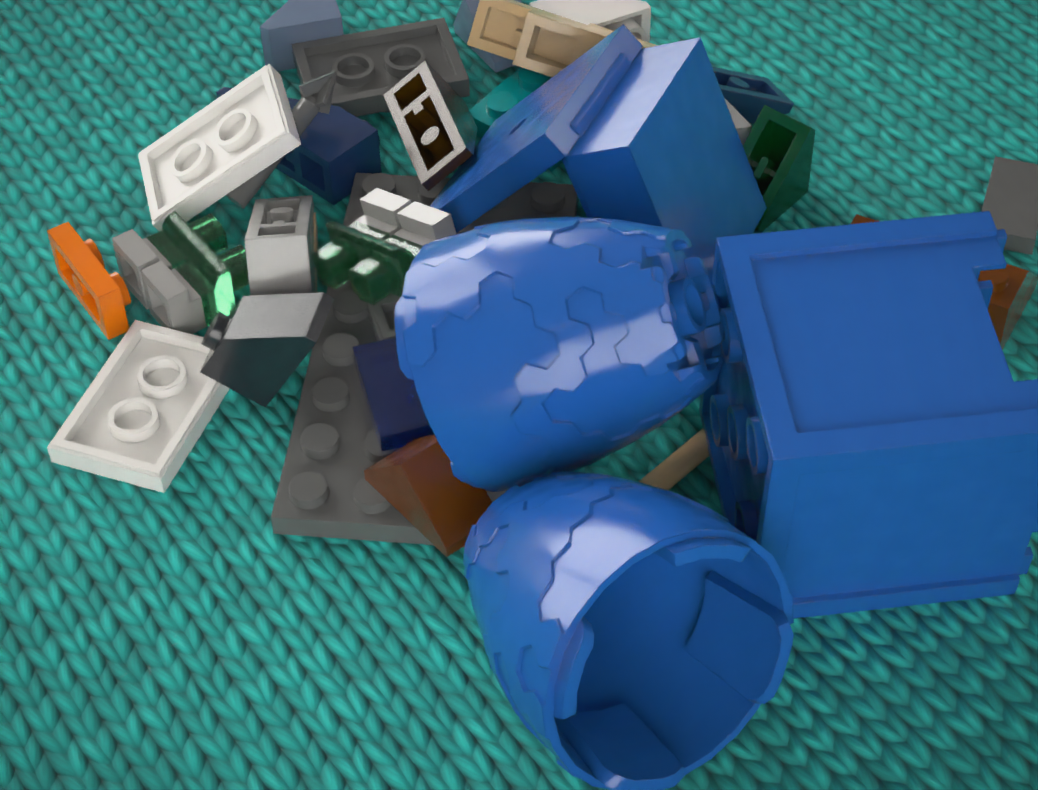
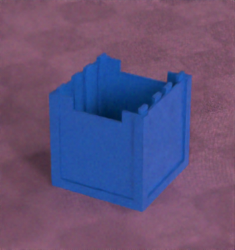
(873, 413)

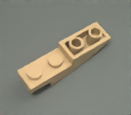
(533, 36)

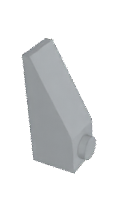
(281, 246)

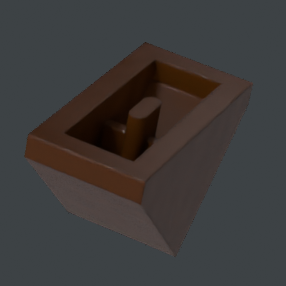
(427, 494)

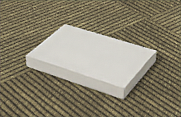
(219, 147)
(141, 409)

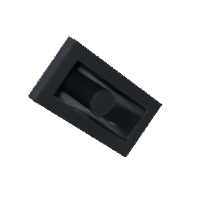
(263, 341)

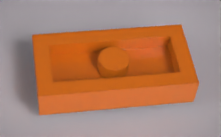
(85, 274)

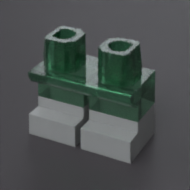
(379, 245)
(180, 273)

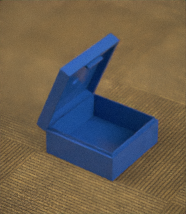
(637, 137)

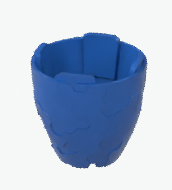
(554, 341)
(626, 624)

